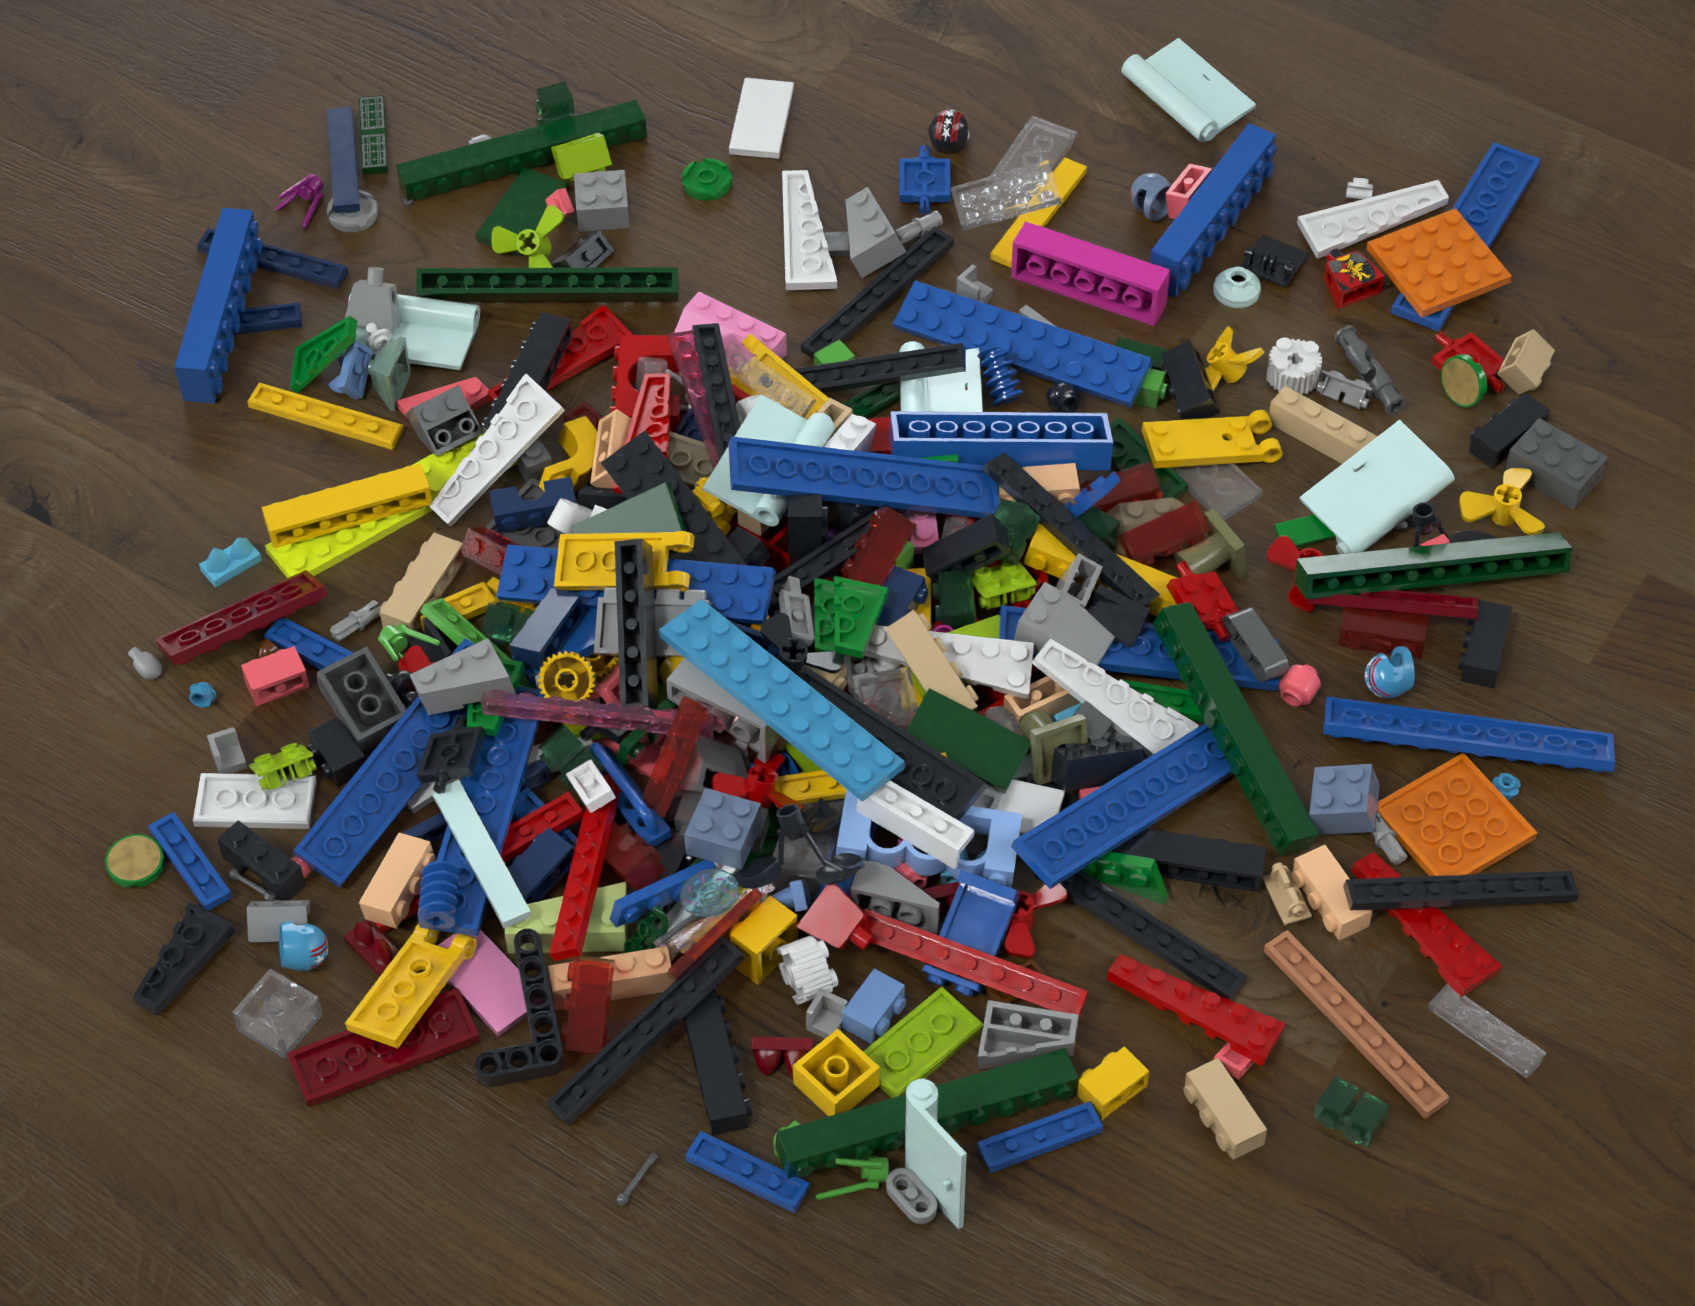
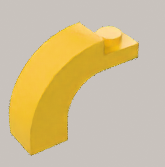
(579, 441)

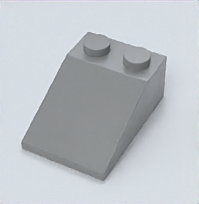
(1065, 621)
(892, 895)

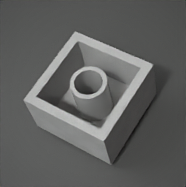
(601, 200)

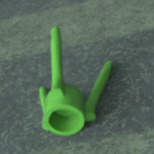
(396, 641)
(873, 1169)

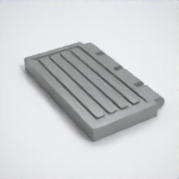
(667, 607)

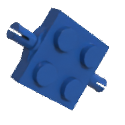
(924, 179)

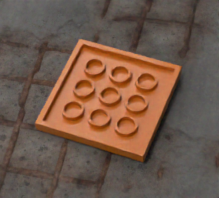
(1438, 262)
(1455, 820)

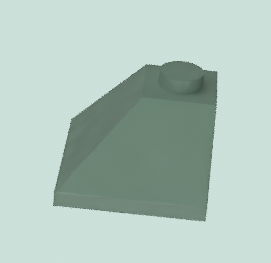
(390, 371)

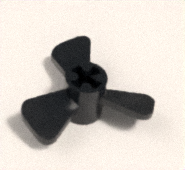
(778, 634)

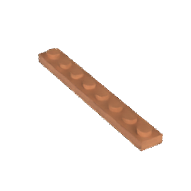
(1356, 1024)

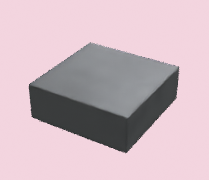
(837, 243)

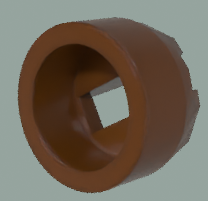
(266, 648)

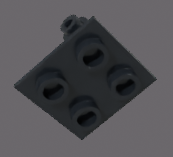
(1274, 260)

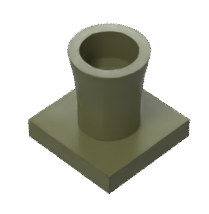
(1219, 548)
(1047, 735)

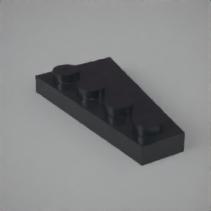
(190, 948)

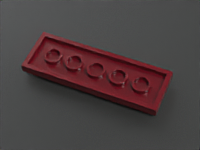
(241, 617)
(352, 1061)

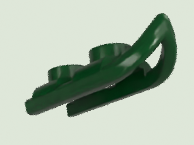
(647, 931)

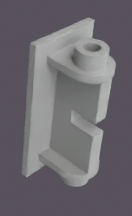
(1354, 391)

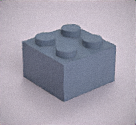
(1344, 799)
(723, 828)

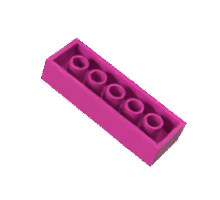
(1090, 273)

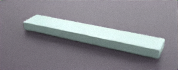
(482, 855)

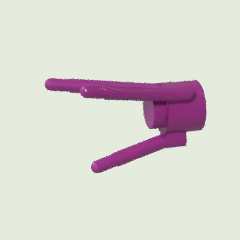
(307, 189)

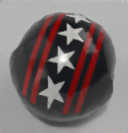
(949, 132)

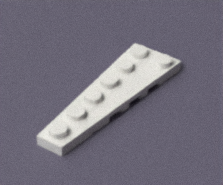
(1361, 219)
(806, 249)
(511, 433)
(982, 660)
(1129, 710)

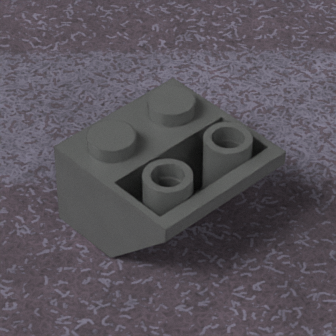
(444, 421)
(707, 760)

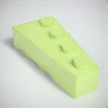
(601, 932)

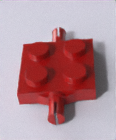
(1472, 346)
(1206, 595)

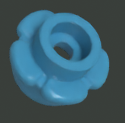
(202, 694)
(1510, 791)

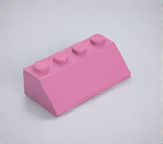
(733, 324)

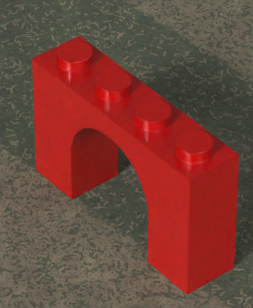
(625, 373)

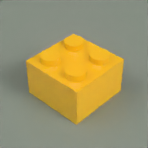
(760, 935)
(836, 1074)

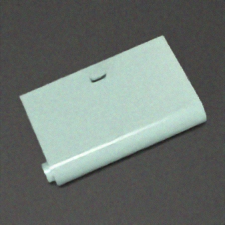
(1188, 89)
(434, 329)
(946, 391)
(771, 423)
(1380, 495)
(933, 1152)

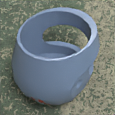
(1149, 194)

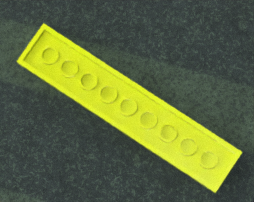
(331, 548)

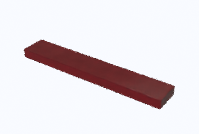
(1406, 602)

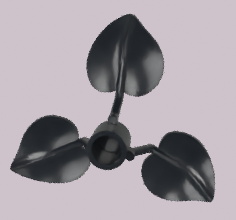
(1424, 522)
(795, 826)

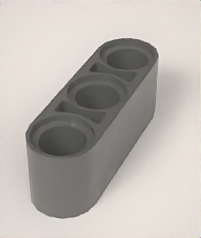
(1256, 644)

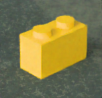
(1113, 1082)

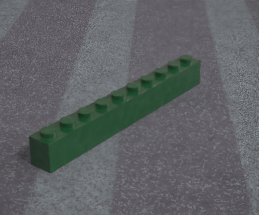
(516, 151)
(549, 284)
(1433, 565)
(1235, 729)
(960, 1104)

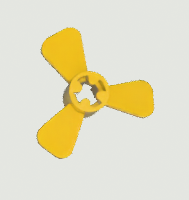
(1226, 362)
(1504, 504)

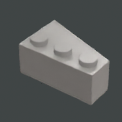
(870, 234)
(461, 678)
(1023, 1032)

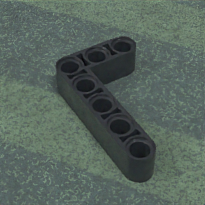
(537, 1016)

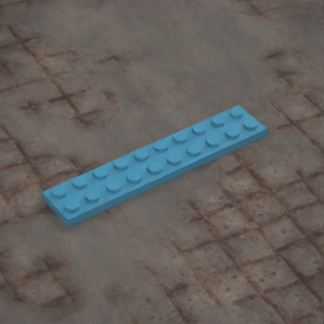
(782, 700)

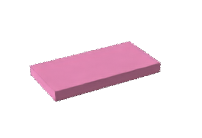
(491, 985)

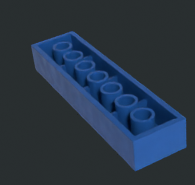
(1215, 206)
(217, 306)
(1023, 436)

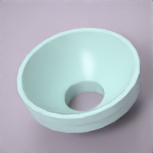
(1237, 293)

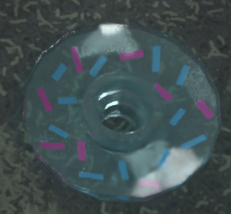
(709, 892)

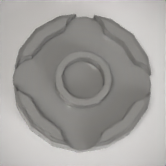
(355, 220)

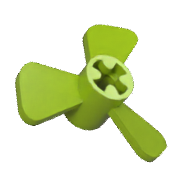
(506, 241)

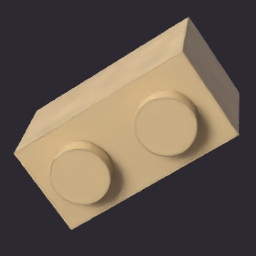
(1526, 362)

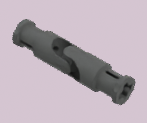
(1363, 359)

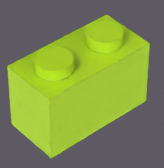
(581, 156)

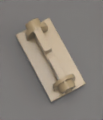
(1286, 895)

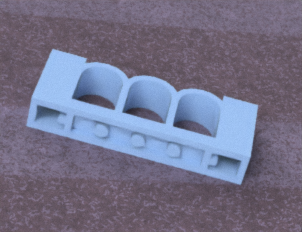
(994, 865)

